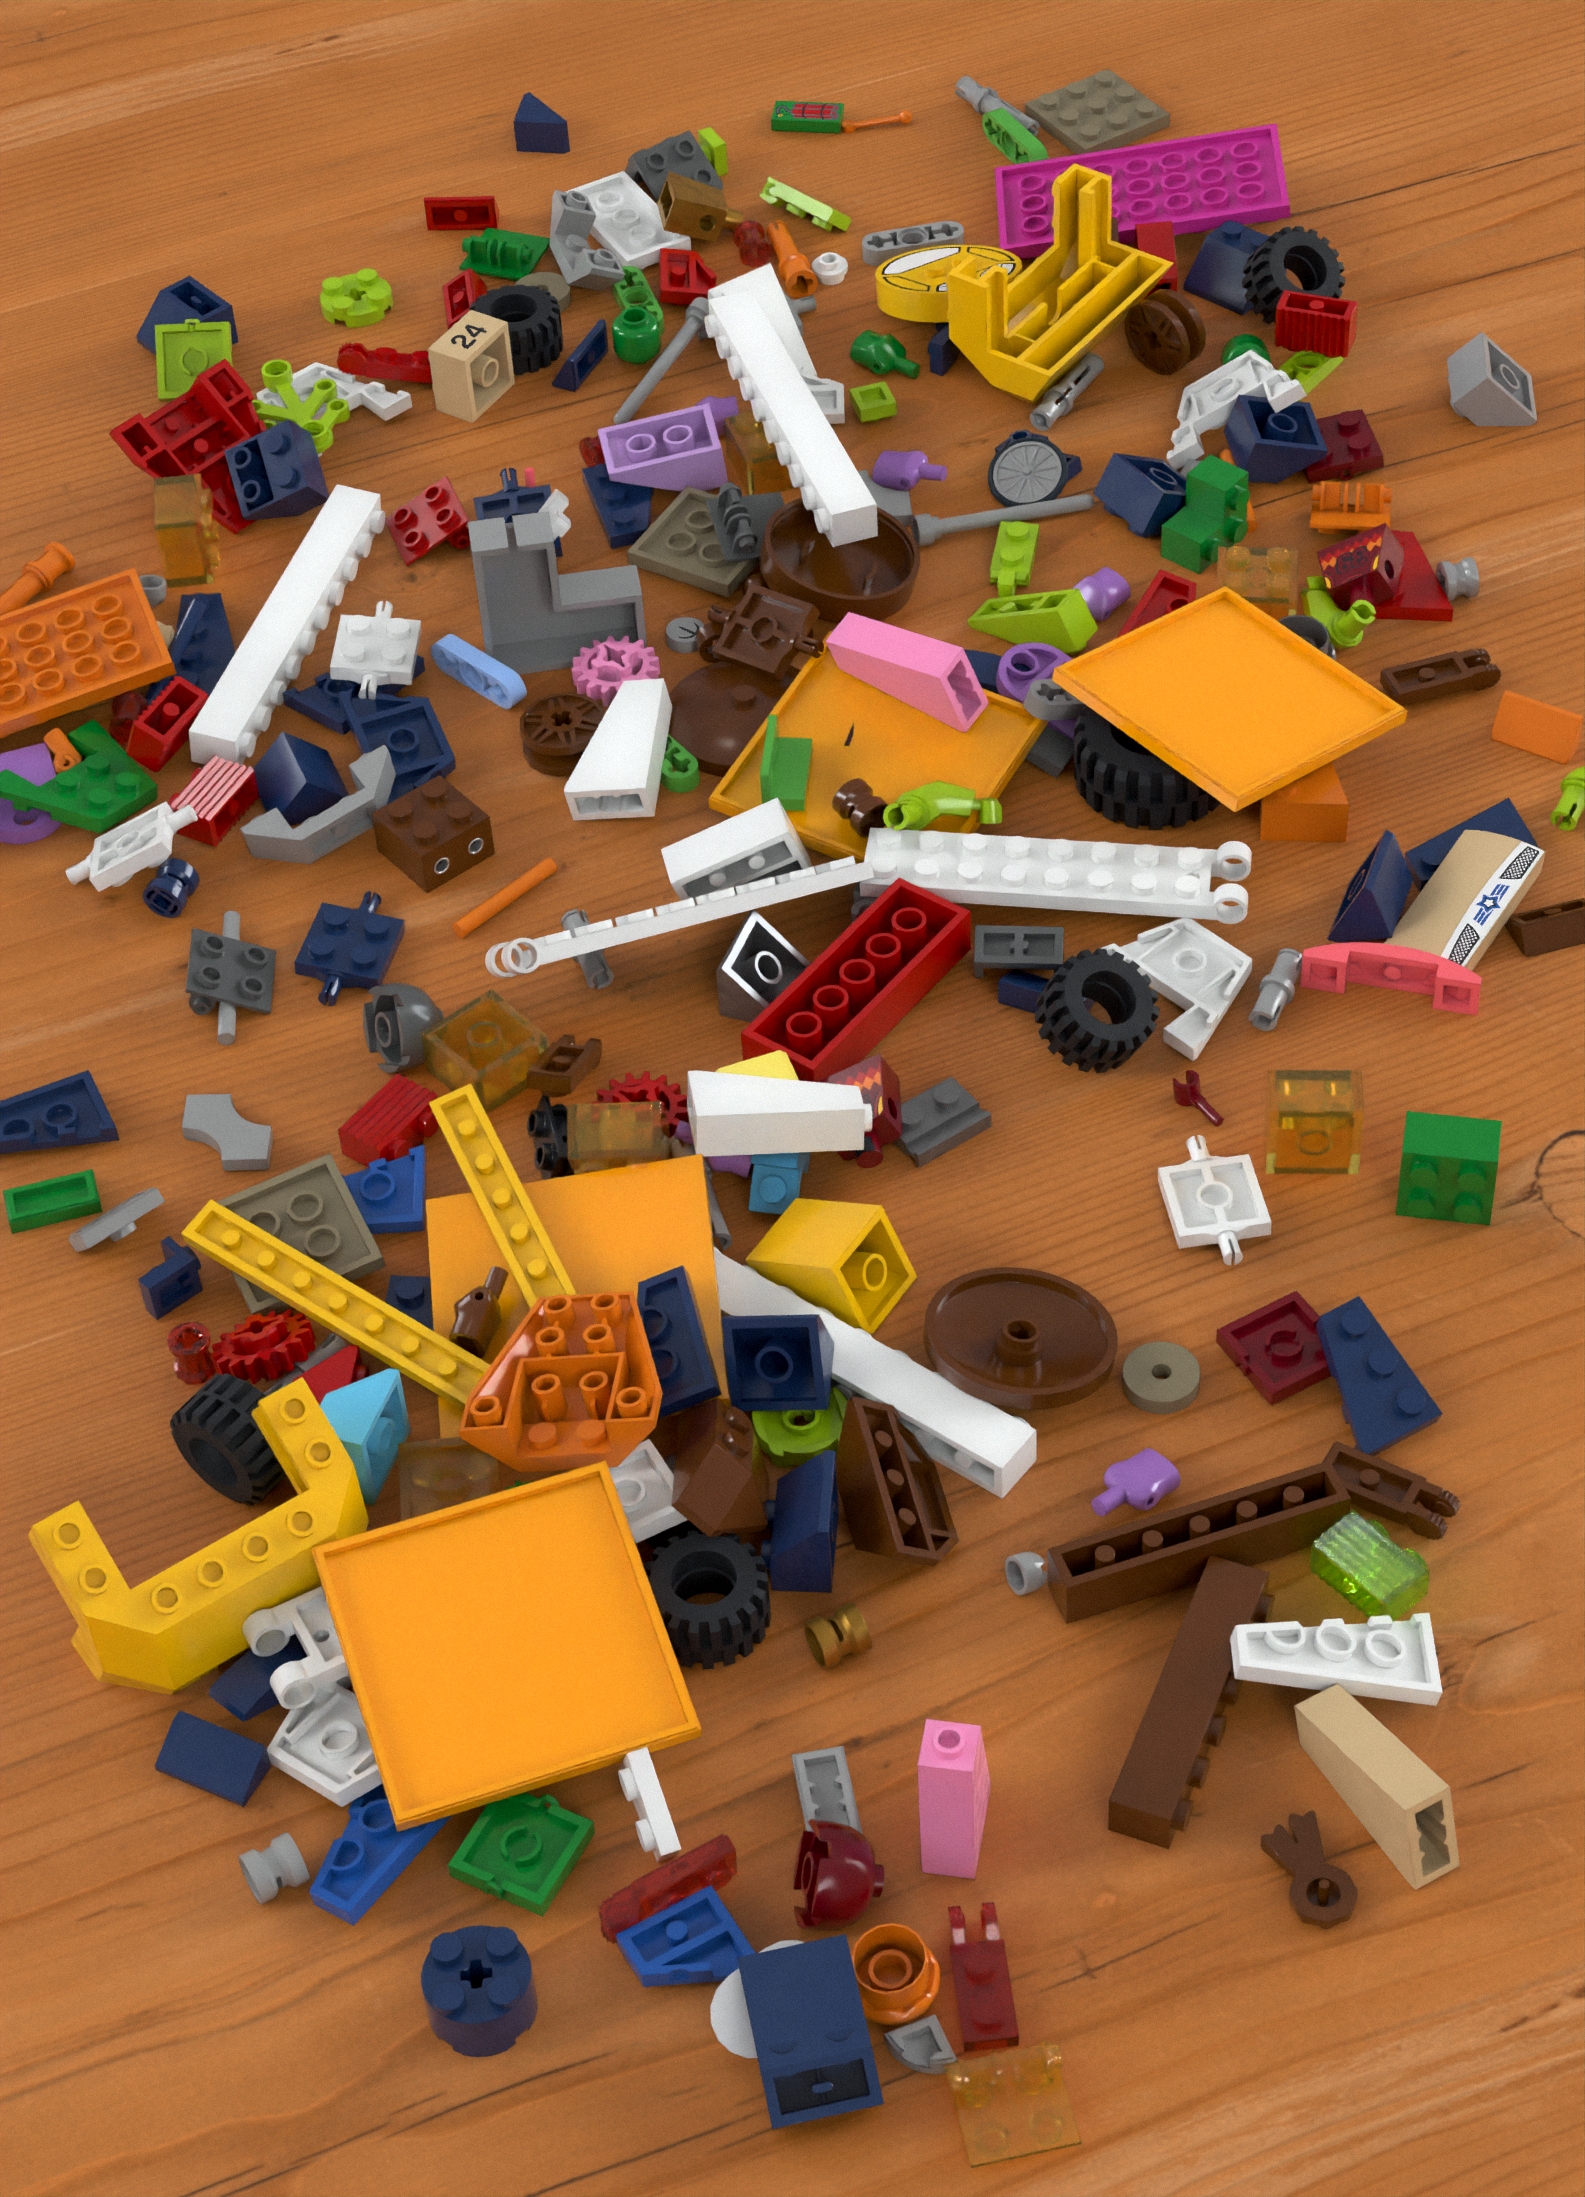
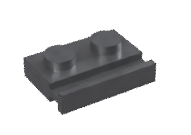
(940, 1121)

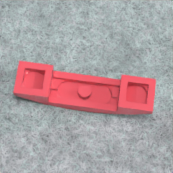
(1392, 967)

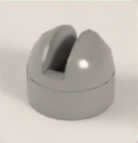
(154, 589)
(1025, 1572)

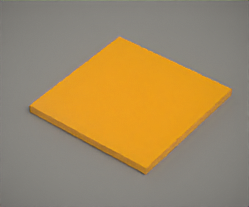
(1229, 697)
(890, 749)
(608, 1235)
(503, 1645)

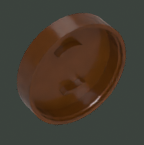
(858, 577)

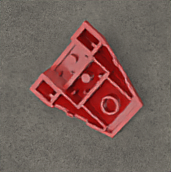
(192, 437)

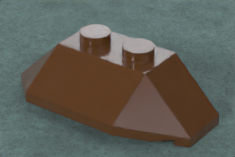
(719, 1471)
(891, 1487)

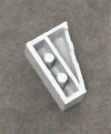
(736, 852)

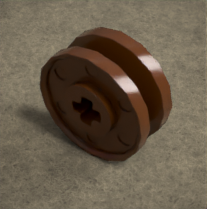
(1165, 331)
(558, 731)

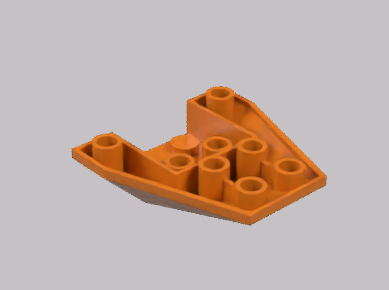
(567, 1387)

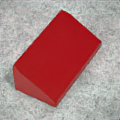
(461, 213)
(460, 294)

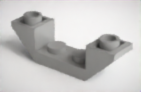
(570, 226)
(274, 839)

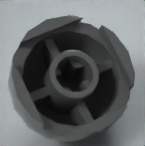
(396, 1022)

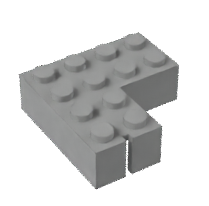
(544, 618)

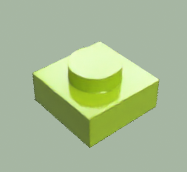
(714, 149)
(873, 402)

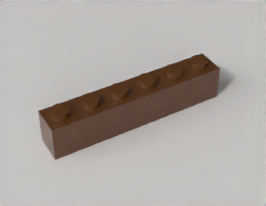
(1175, 1545)
(1188, 1706)

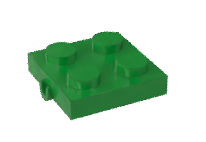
(522, 1850)

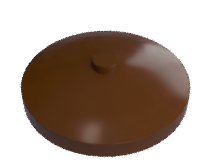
(721, 711)
(1020, 1338)

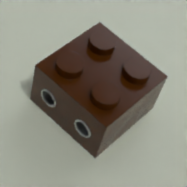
(433, 833)

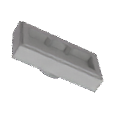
(117, 1221)
(825, 1787)

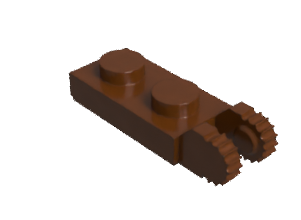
(1439, 676)
(564, 1066)
(1393, 1491)

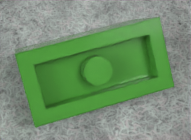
(785, 768)

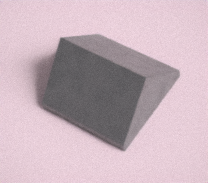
(756, 969)

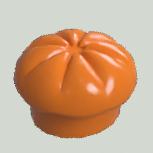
(894, 1974)

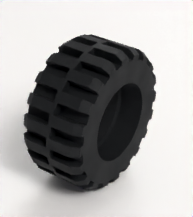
(1130, 784)

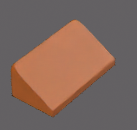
(1537, 728)

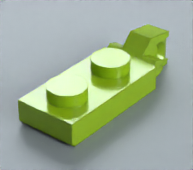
(799, 204)
(1014, 556)

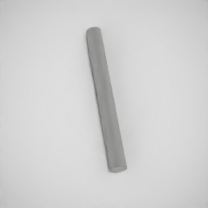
(227, 1012)

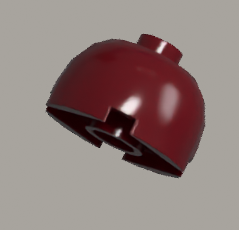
(835, 1876)

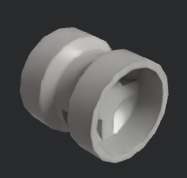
(273, 1868)

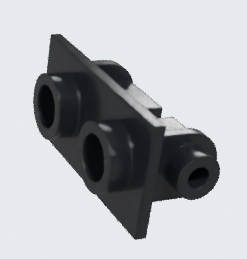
(549, 1133)

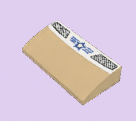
(1470, 897)

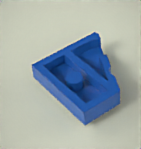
(685, 1943)

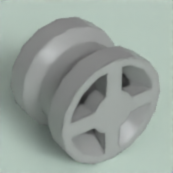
(1458, 578)

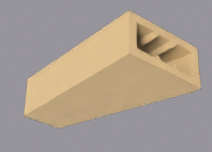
(1382, 1784)

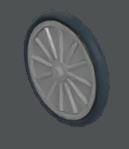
(1027, 472)

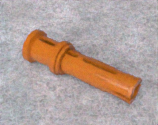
(792, 266)
(37, 577)

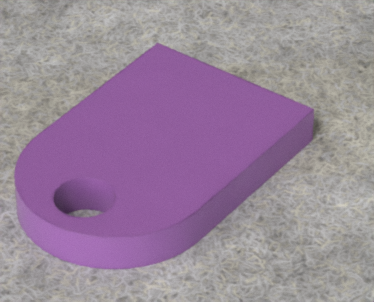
(1041, 661)
(36, 767)

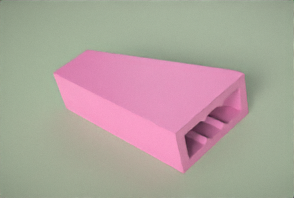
(910, 668)
(952, 1797)

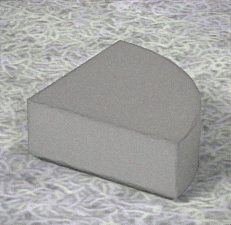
(921, 2046)

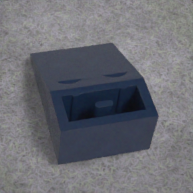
(810, 2031)

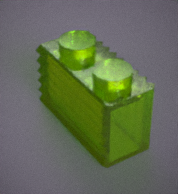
(1369, 1567)

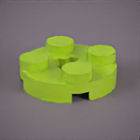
(369, 290)
(795, 1444)

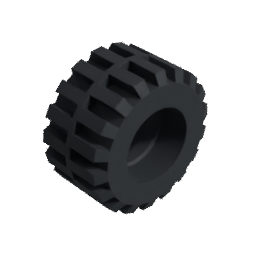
(1303, 255)
(532, 324)
(1117, 989)
(225, 1442)
(710, 1566)

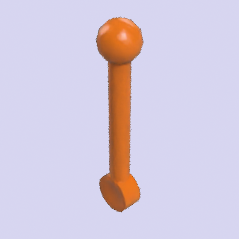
(849, 125)

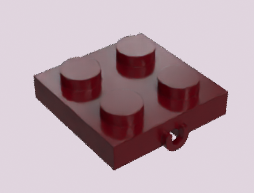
(1349, 447)
(1277, 1347)

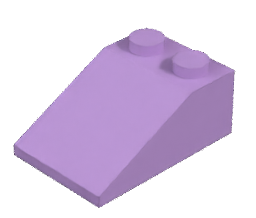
(666, 451)

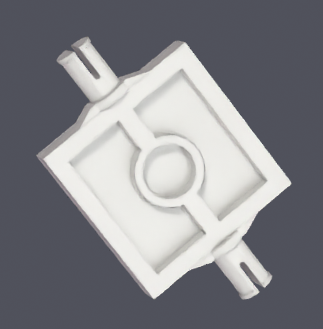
(375, 650)
(132, 847)
(1214, 1201)

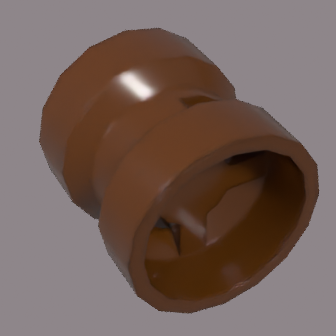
(856, 803)

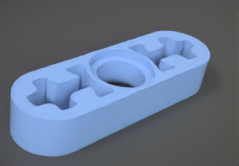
(478, 671)

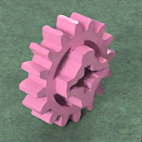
(609, 663)

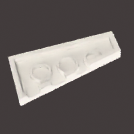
(773, 302)
(1366, 1658)

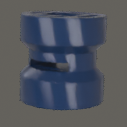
(171, 887)

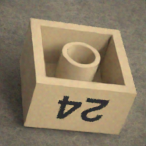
(471, 366)

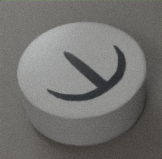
(682, 634)

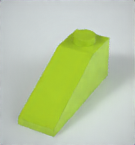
(1045, 618)

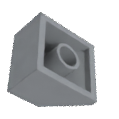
(1490, 386)

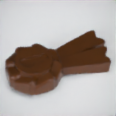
(1318, 1891)

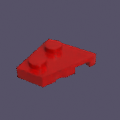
(683, 276)

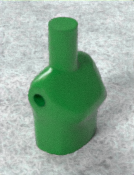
(882, 354)

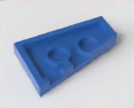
(392, 1193)
(367, 1857)

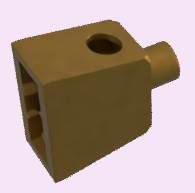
(695, 209)

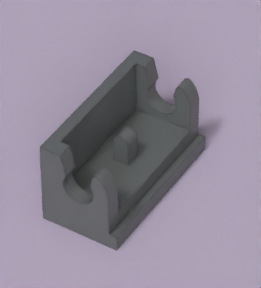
(1018, 948)

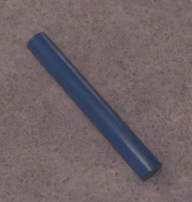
(178, 645)

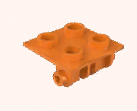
(1332, 516)

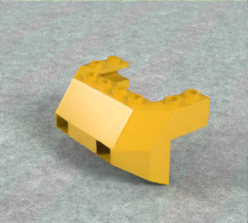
(1059, 306)
(195, 1610)

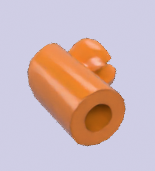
(65, 753)

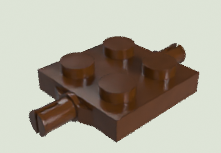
(765, 631)

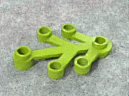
(278, 378)

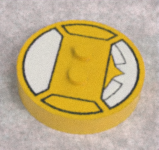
(915, 282)

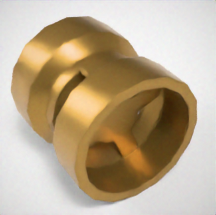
(837, 1636)

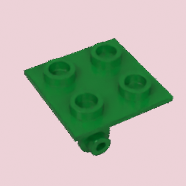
(503, 253)

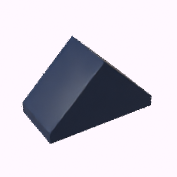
(539, 128)

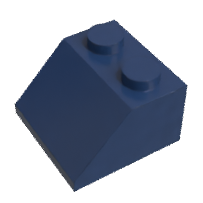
(1220, 263)
(1270, 442)
(1141, 492)
(804, 1527)

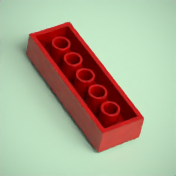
(862, 982)

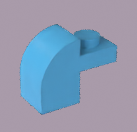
(776, 1181)

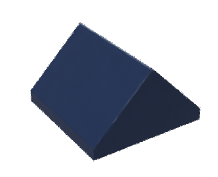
(297, 779)
(1374, 895)
(778, 1362)

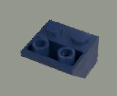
(185, 301)
(277, 473)

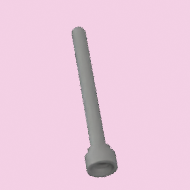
(694, 323)
(928, 529)

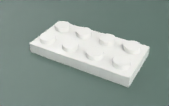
(629, 221)

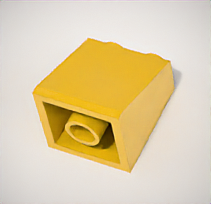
(837, 1259)

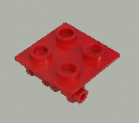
(429, 521)

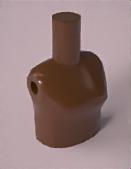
(479, 1314)

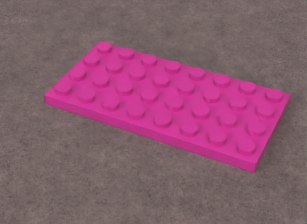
(1181, 180)

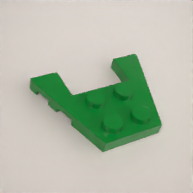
(92, 793)

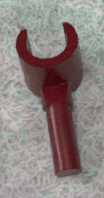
(1190, 1094)

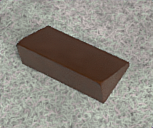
(1549, 927)

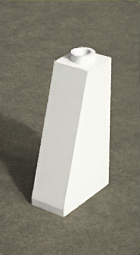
(624, 757)
(773, 1115)

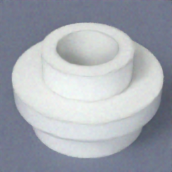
(830, 268)

